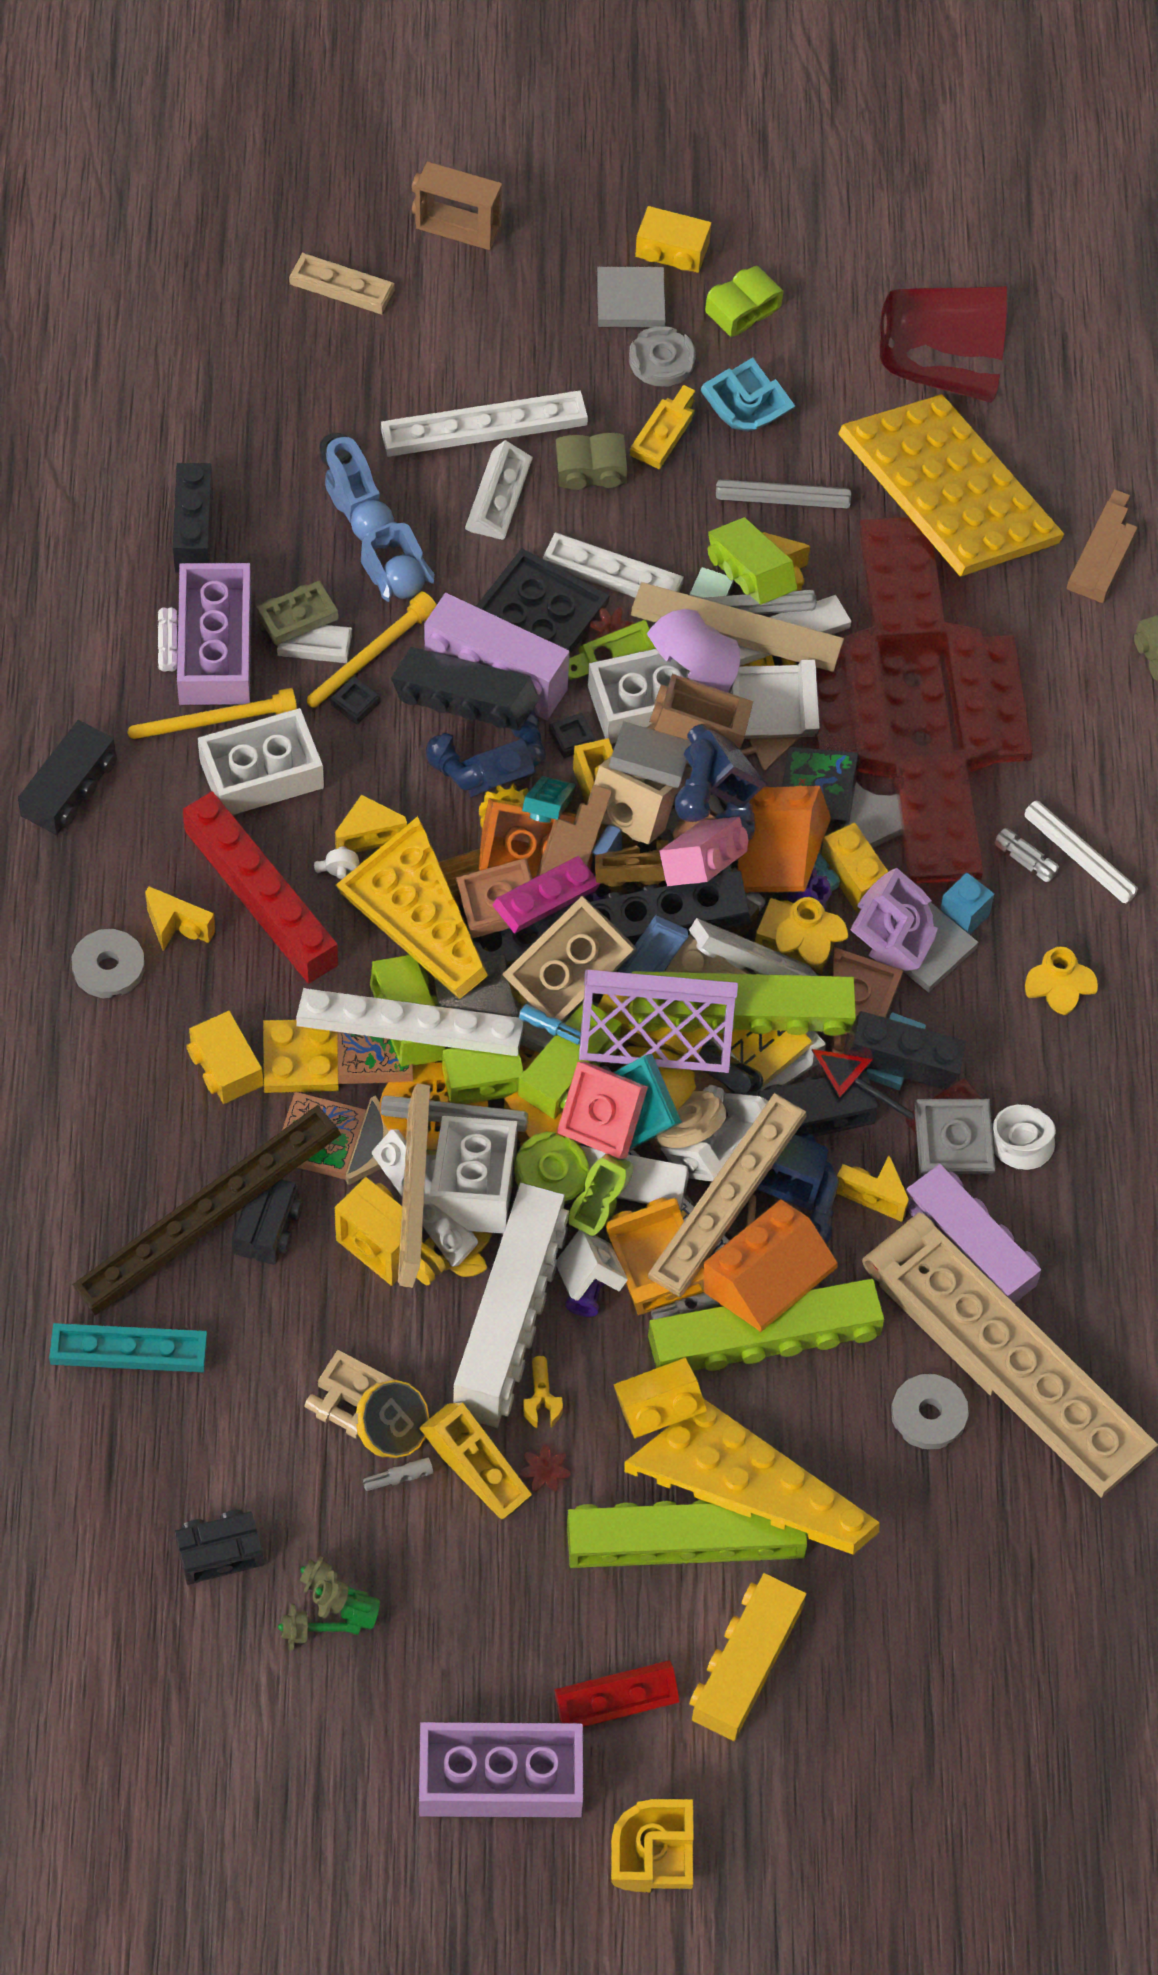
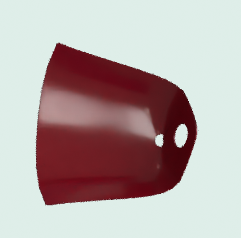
(951, 321)

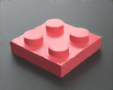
(602, 1109)

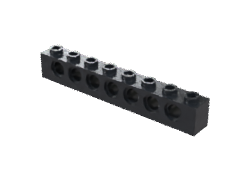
(728, 912)

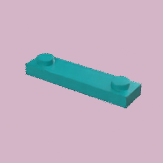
(548, 799)
(128, 1347)

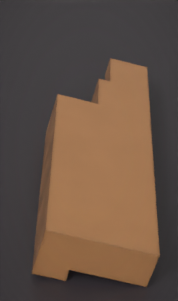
(1104, 551)
(577, 838)

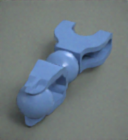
(373, 523)

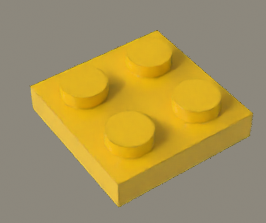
(299, 1058)

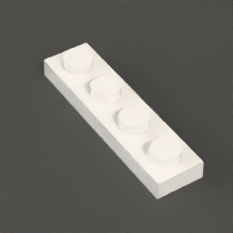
(745, 953)

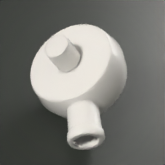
(338, 862)

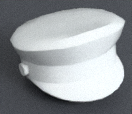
(1023, 1137)

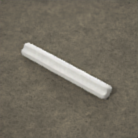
(1081, 852)

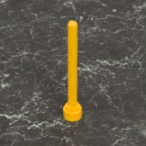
(418, 611)
(278, 704)

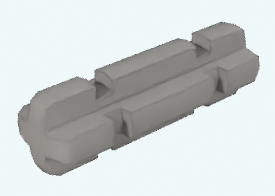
(1026, 855)

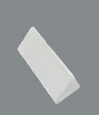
(499, 491)
(650, 1178)

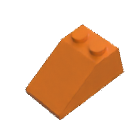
(785, 840)

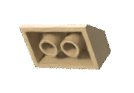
(555, 965)

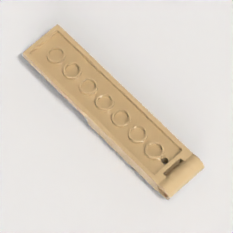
(1008, 1353)

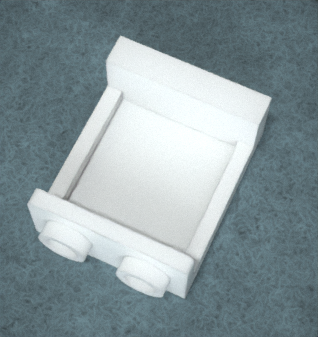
(782, 699)
(705, 1161)

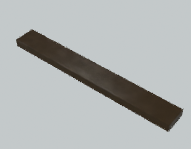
(206, 1209)

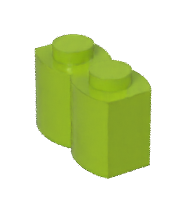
(743, 301)
(602, 1187)

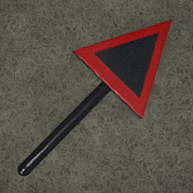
(845, 1070)

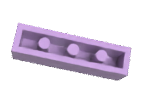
(974, 1232)

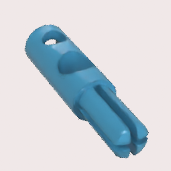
(552, 1025)

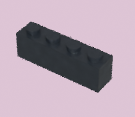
(465, 688)

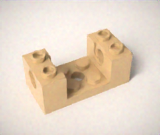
(636, 803)

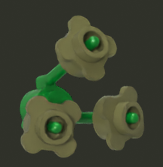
(331, 1597)

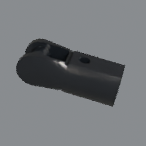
(740, 1076)

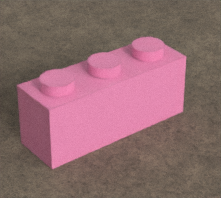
(704, 851)

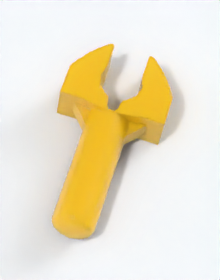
(542, 1394)

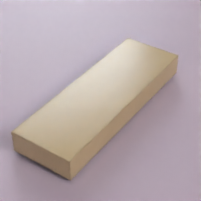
(342, 283)

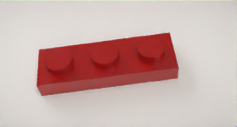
(618, 1695)

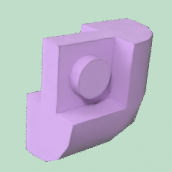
(697, 647)
(896, 921)

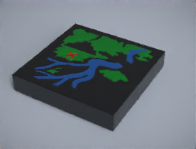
(831, 770)

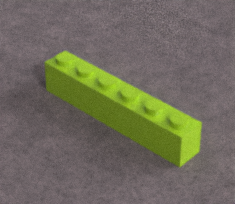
(763, 1004)
(720, 1337)
(674, 1535)

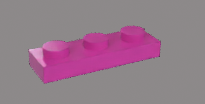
(546, 894)

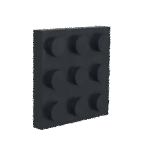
(544, 600)

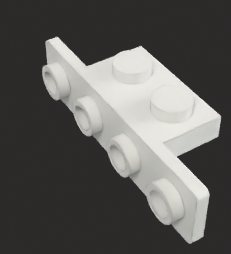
(447, 1234)

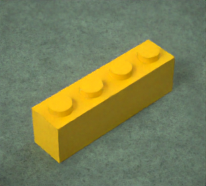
(748, 1656)

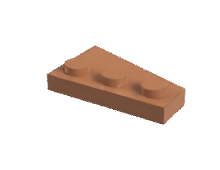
(873, 986)

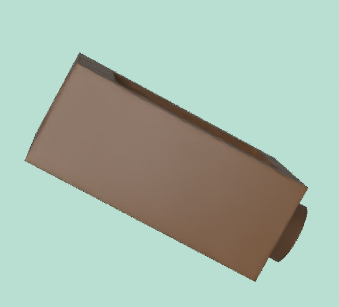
(454, 222)
(690, 703)

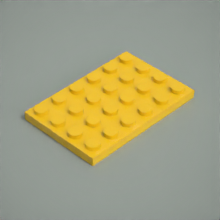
(951, 484)

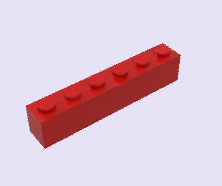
(260, 887)

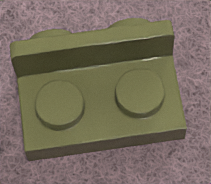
(296, 612)

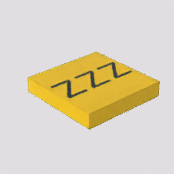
(768, 1052)

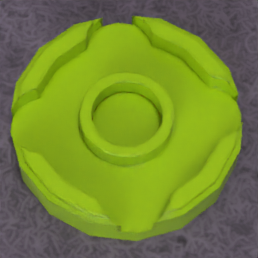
(552, 1164)

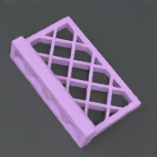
(659, 988)

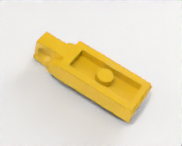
(664, 428)

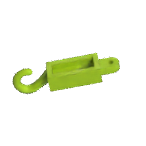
(620, 643)

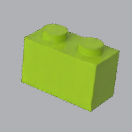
(479, 1075)

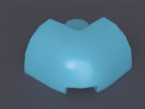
(746, 397)

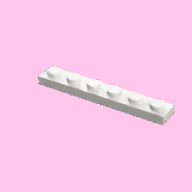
(484, 423)
(410, 1022)

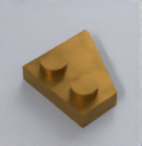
(630, 866)

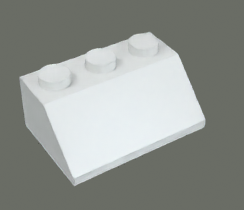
(475, 1172)

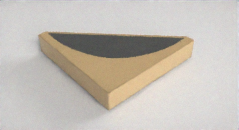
(370, 1135)

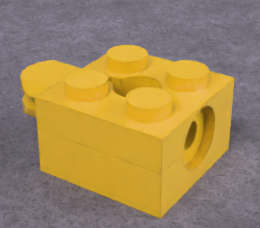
(371, 1230)

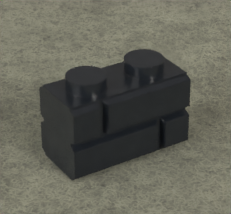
(265, 1223)
(219, 1546)

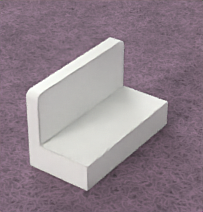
(587, 1260)

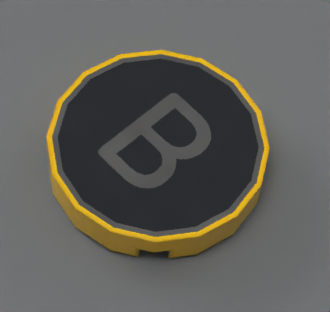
(391, 1419)

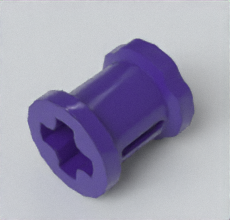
(587, 1304)

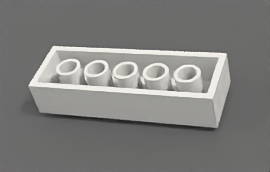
(510, 1304)

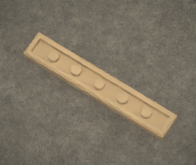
(747, 628)
(414, 1186)
(727, 1195)

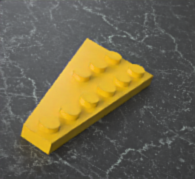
(413, 904)
(748, 1476)

